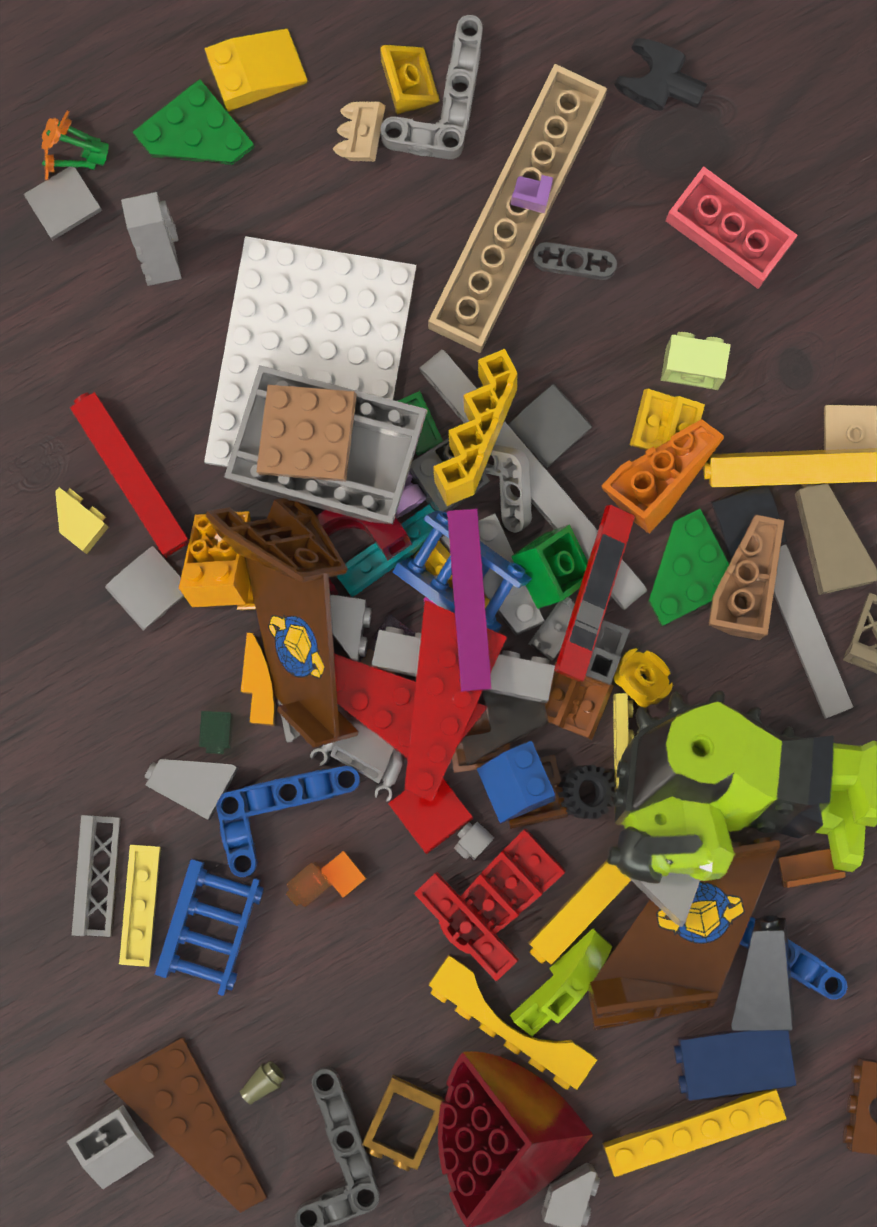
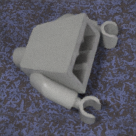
(367, 756)

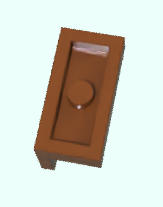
(808, 868)

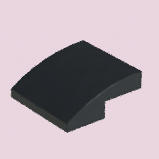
(737, 511)

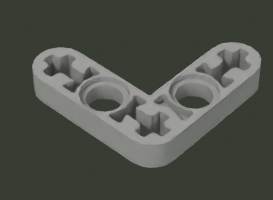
(521, 478)

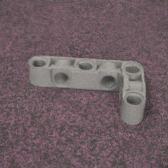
(428, 138)

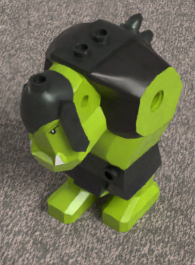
(724, 771)

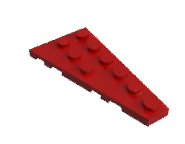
(382, 701)
(439, 705)

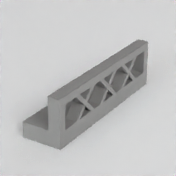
(84, 876)

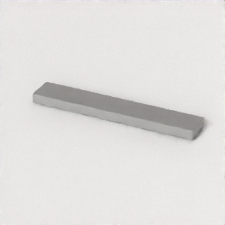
(809, 638)

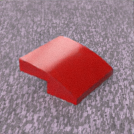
(431, 821)

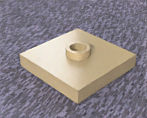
(850, 427)

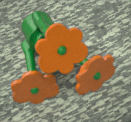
(92, 147)

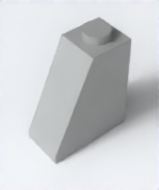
(191, 783)
(672, 895)

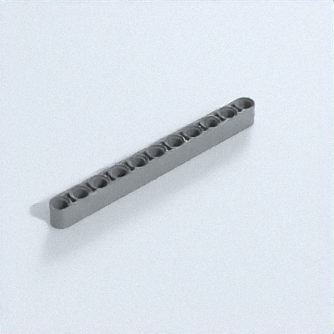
(545, 491)

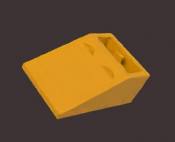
(212, 569)

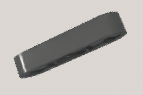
(594, 272)

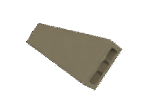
(832, 543)

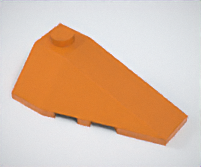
(660, 477)

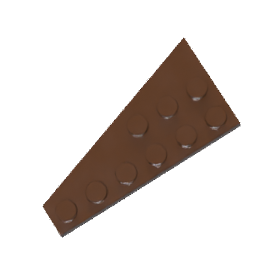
(181, 1108)

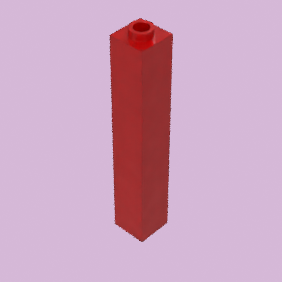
(129, 474)

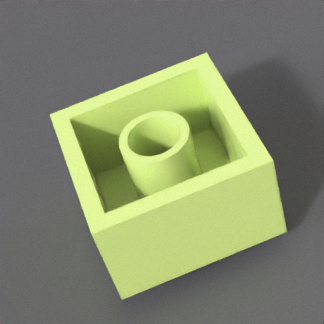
(695, 361)

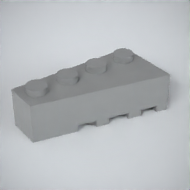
(153, 237)

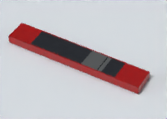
(594, 593)

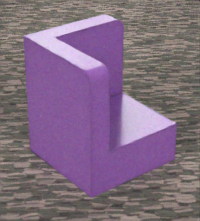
(532, 193)

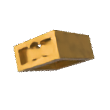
(415, 1094)

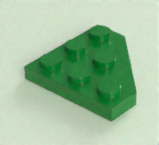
(194, 130)
(688, 569)

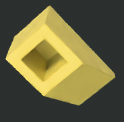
(76, 522)

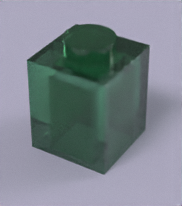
(216, 731)

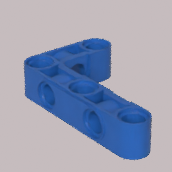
(266, 798)
(805, 967)

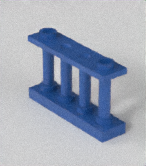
(437, 587)
(188, 905)

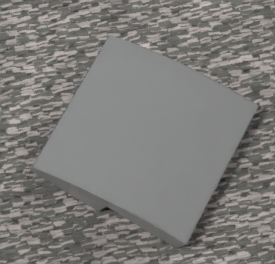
(62, 202)
(146, 588)

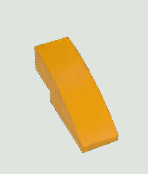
(257, 681)

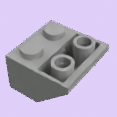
(348, 623)
(110, 1147)
(568, 1197)

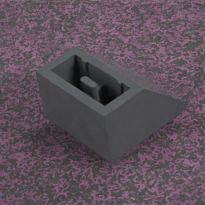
(423, 475)

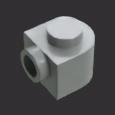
(473, 840)

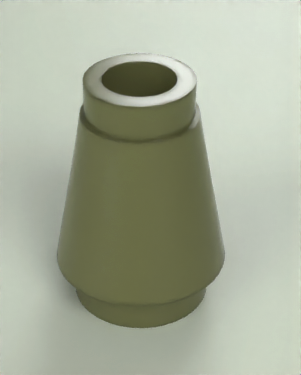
(263, 1081)

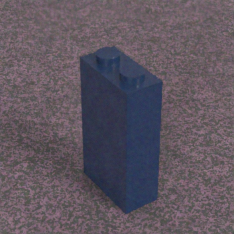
(734, 1063)

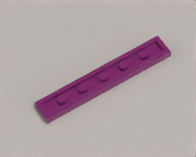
(469, 600)

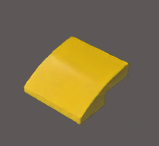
(662, 417)

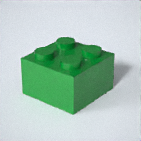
(554, 564)

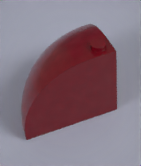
(502, 1136)

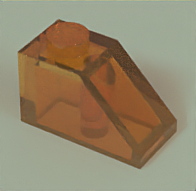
(307, 885)

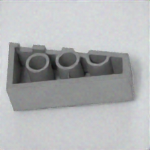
(518, 607)

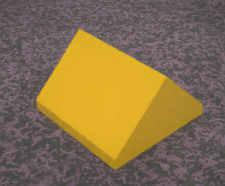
(408, 77)

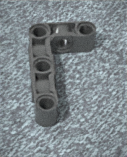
(342, 1203)

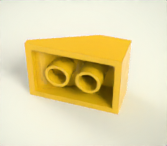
(255, 67)

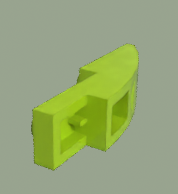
(566, 986)

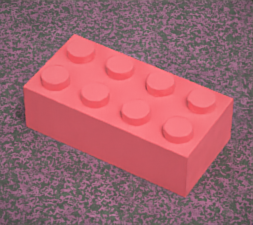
(730, 227)

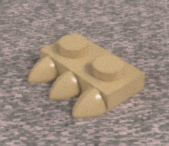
(361, 132)

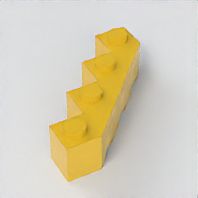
(475, 440)

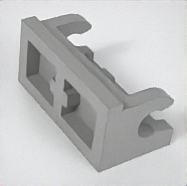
(553, 630)

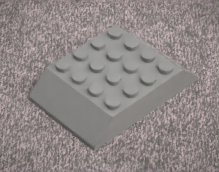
(379, 456)

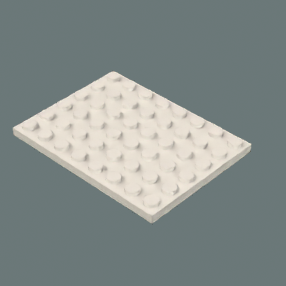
(311, 317)

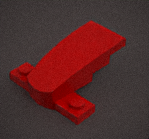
(492, 901)

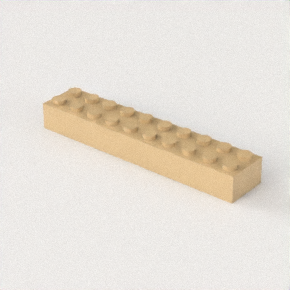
(508, 232)

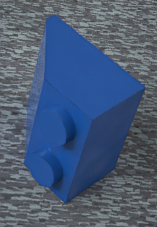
(516, 782)

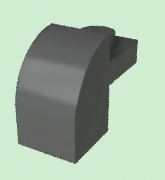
(607, 652)

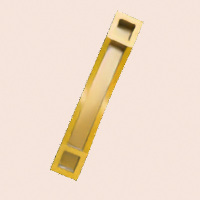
(562, 1058)
(695, 1132)

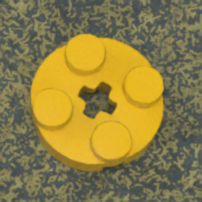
(643, 690)

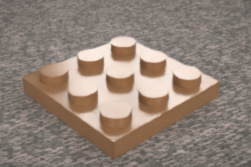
(306, 433)

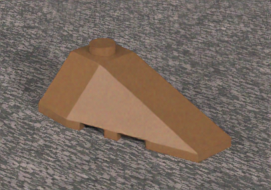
(747, 588)

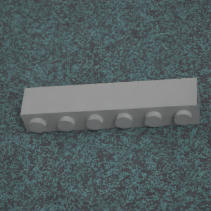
(508, 677)

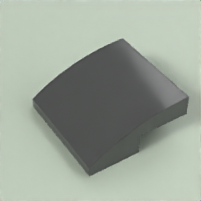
(550, 425)

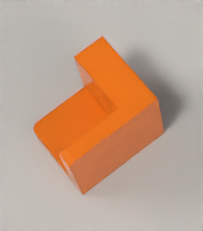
(343, 874)

